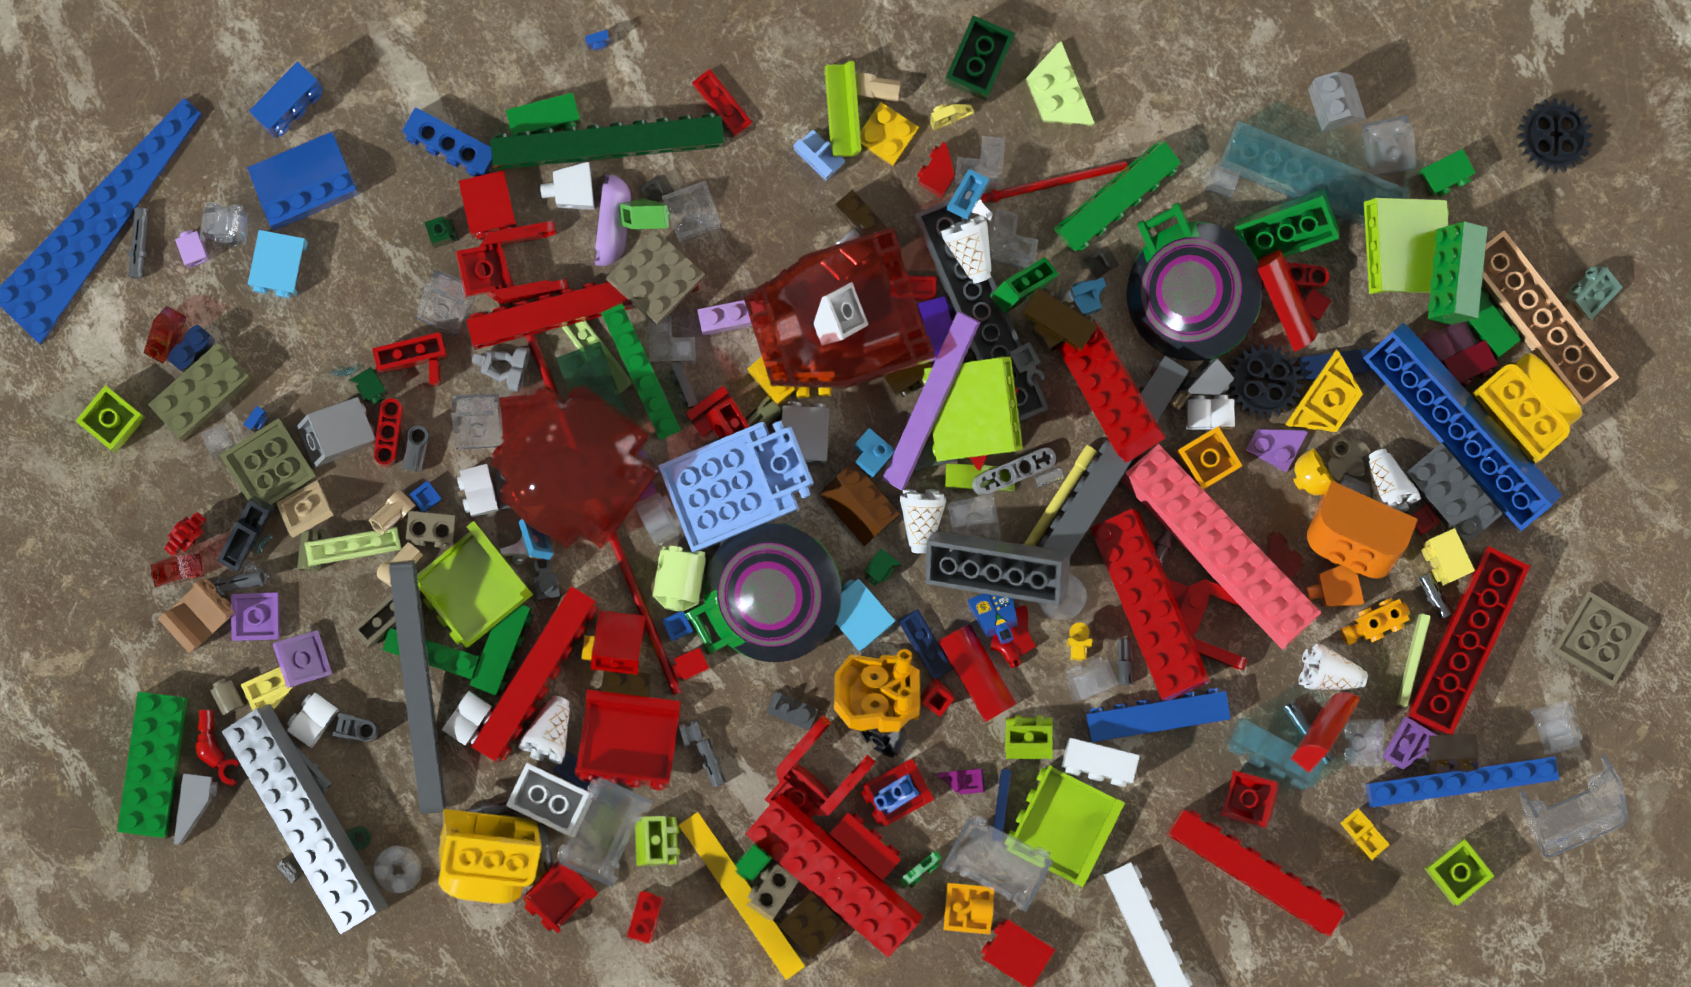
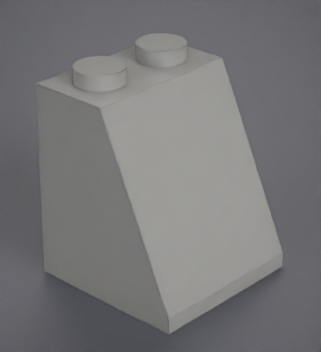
(1336, 101)
(810, 430)
(336, 432)

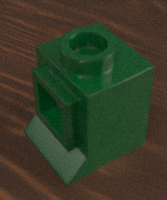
(441, 231)
(369, 386)
(880, 567)

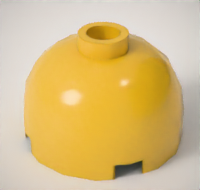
(1312, 473)

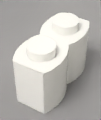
(1210, 413)
(479, 490)
(468, 718)
(312, 719)

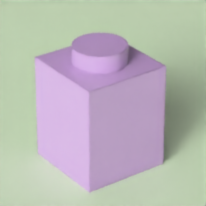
(192, 249)

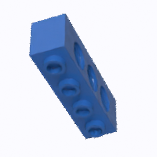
(421, 121)

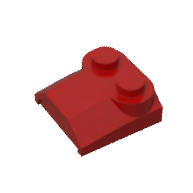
(1250, 799)

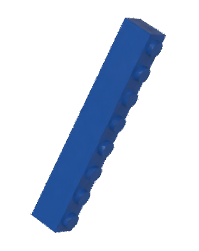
(1462, 783)

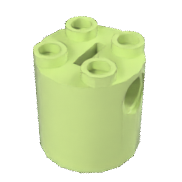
(679, 578)

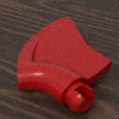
(1020, 644)

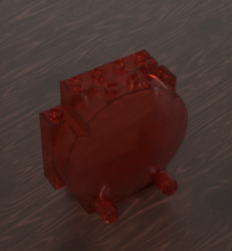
(573, 466)

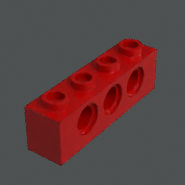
(727, 419)

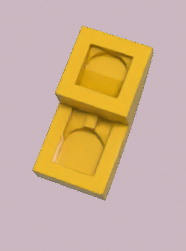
(1365, 834)

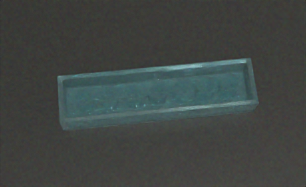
(1301, 171)

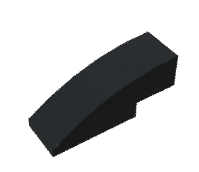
(245, 533)

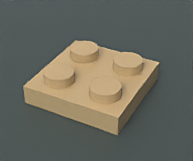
(304, 509)

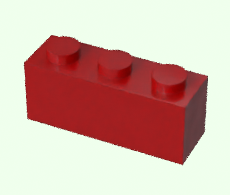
(409, 353)
(866, 845)

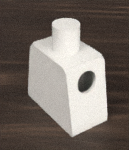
(571, 187)

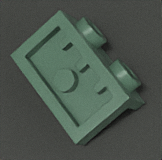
(1594, 290)

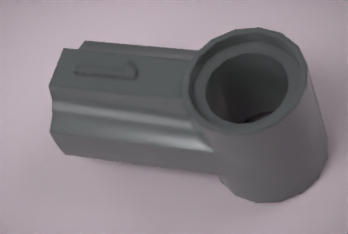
(416, 452)

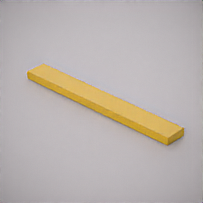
(737, 890)

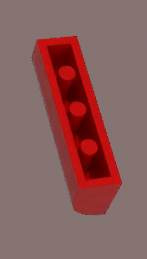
(1287, 300)
(977, 672)
(1325, 730)

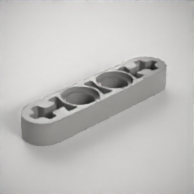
(1014, 471)

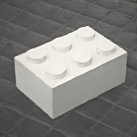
(1099, 762)
(548, 799)

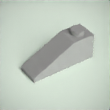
(194, 800)

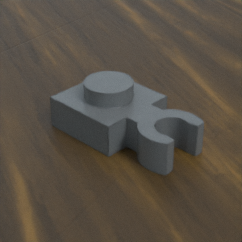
(1025, 360)
(546, 584)

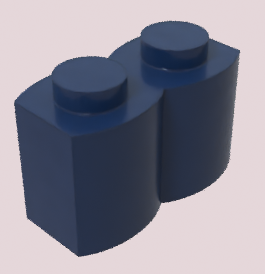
(194, 344)

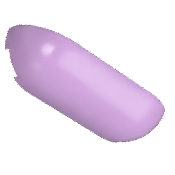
(611, 233)

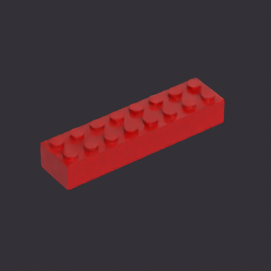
(1150, 605)
(1467, 641)
(535, 674)
(1256, 873)
(834, 875)

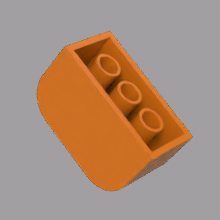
(1359, 531)

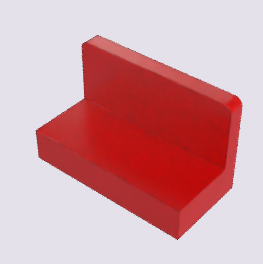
(698, 412)

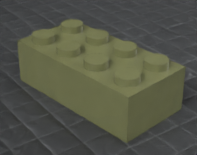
(200, 392)

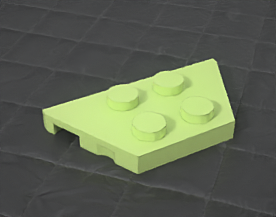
(1058, 90)

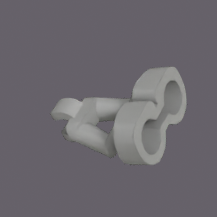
(514, 376)

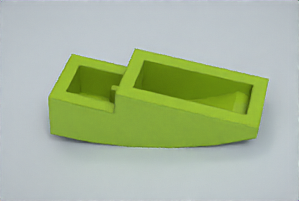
(962, 475)

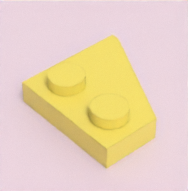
(945, 115)
(266, 689)

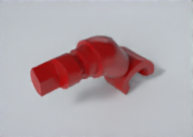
(208, 749)

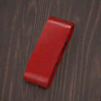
(1306, 272)
(384, 422)

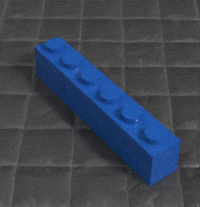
(1158, 716)

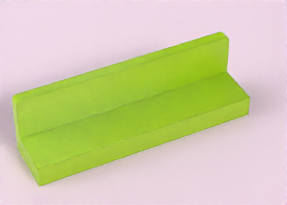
(843, 110)

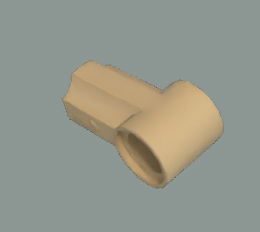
(871, 87)
(396, 508)
(407, 553)

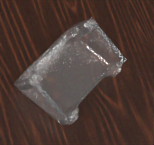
(602, 830)
(998, 861)

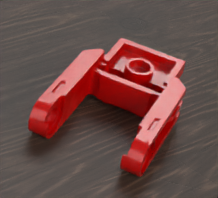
(485, 267)
(1192, 603)
(804, 788)

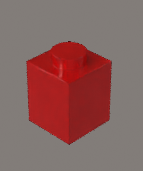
(690, 664)
(937, 697)

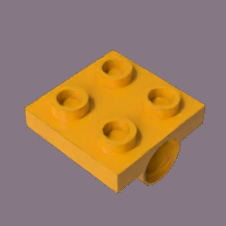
(968, 908)

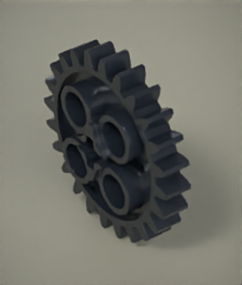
(1533, 134)
(1267, 360)

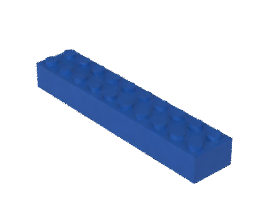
(1462, 426)

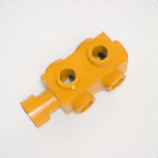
(1383, 619)

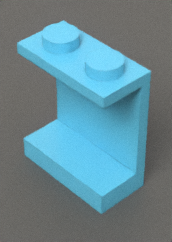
(276, 263)
(861, 615)

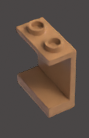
(197, 615)

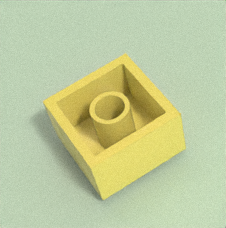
(1447, 557)

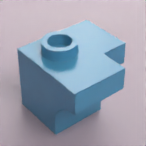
(1087, 295)
(873, 452)

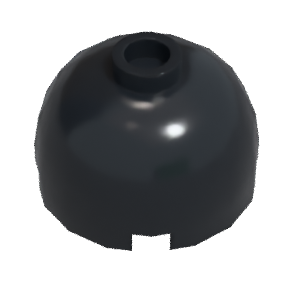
(887, 742)

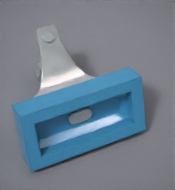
(967, 200)
(531, 544)

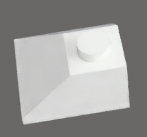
(839, 315)

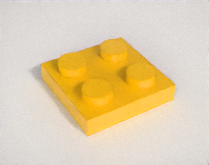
(887, 133)

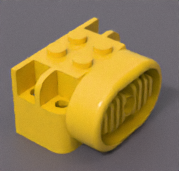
(1530, 405)
(487, 856)

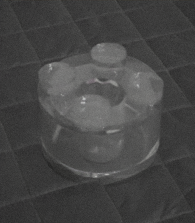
(224, 225)
(1071, 606)
(385, 871)

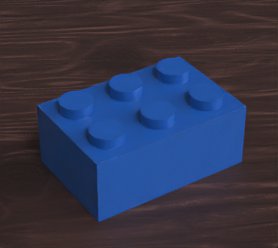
(287, 100)

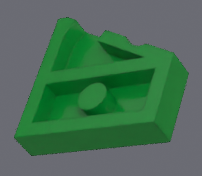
(913, 877)

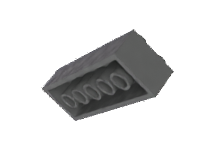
(997, 568)

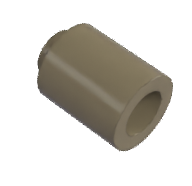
(226, 696)

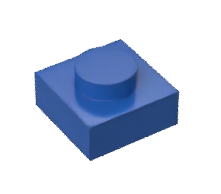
(598, 40)
(256, 419)
(425, 496)
(677, 626)

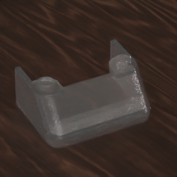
(1578, 817)

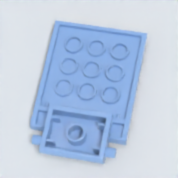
(736, 483)

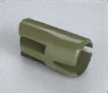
(765, 411)
(308, 536)

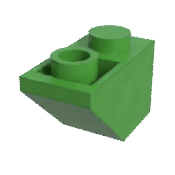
(644, 214)

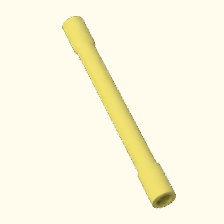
(1081, 464)

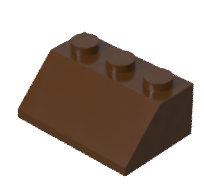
(859, 503)

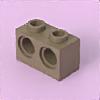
(432, 522)
(776, 894)

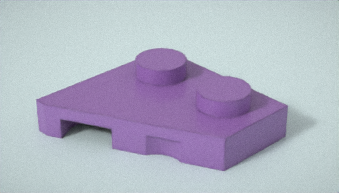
(1276, 446)
(1407, 743)

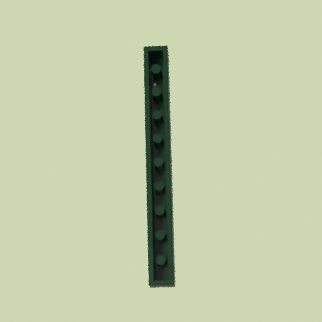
(606, 142)

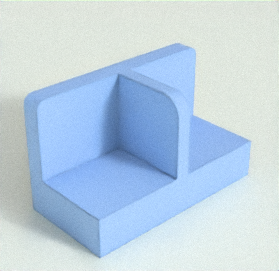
(818, 155)

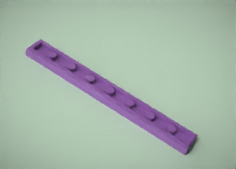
(931, 400)

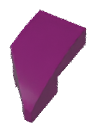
(964, 781)

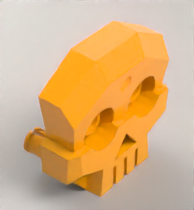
(893, 693)

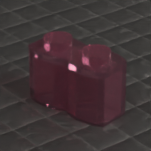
(1449, 340)

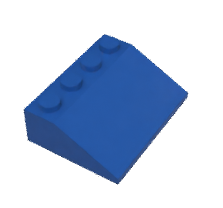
(302, 181)

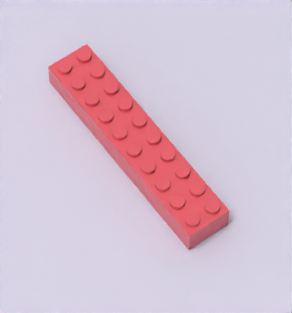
(1220, 546)

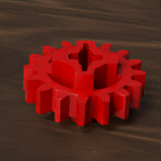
(185, 534)

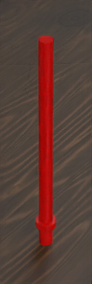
(1052, 182)

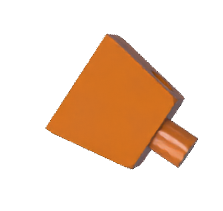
(1337, 588)

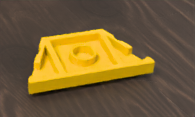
(1328, 398)

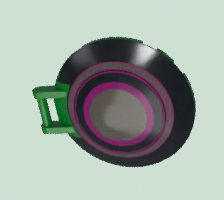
(1193, 288)
(770, 594)

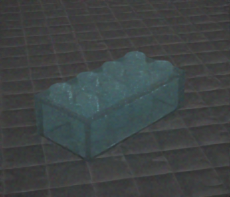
(1270, 751)

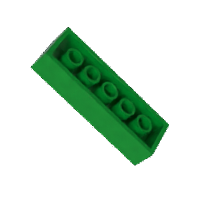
(153, 765)

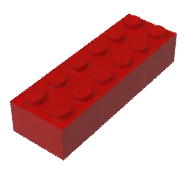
(1112, 395)

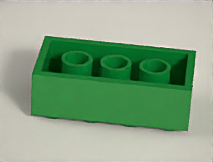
(1290, 226)
(1457, 273)

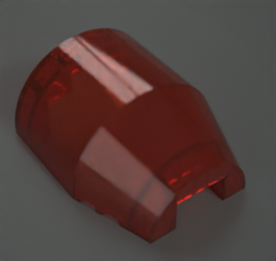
(788, 304)

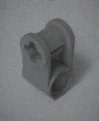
(352, 727)

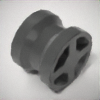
(690, 732)

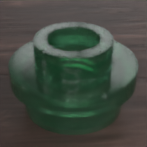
(365, 832)

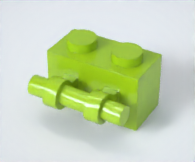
(1029, 737)
(652, 841)

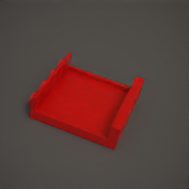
(628, 739)

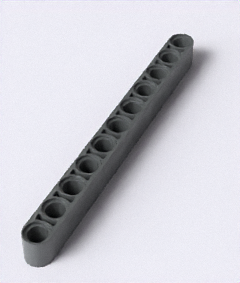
(417, 686)

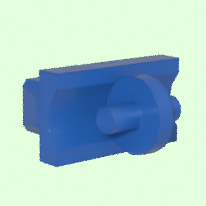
(895, 795)

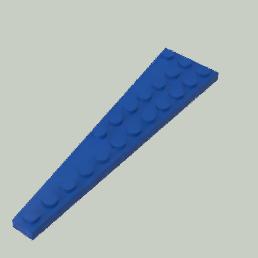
(61, 263)

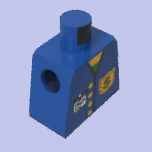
(994, 615)

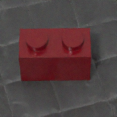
(1471, 363)

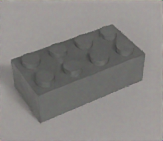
(1453, 494)

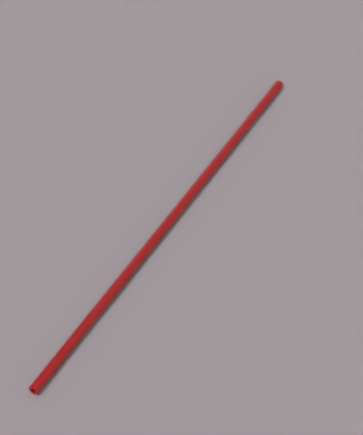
(615, 543)

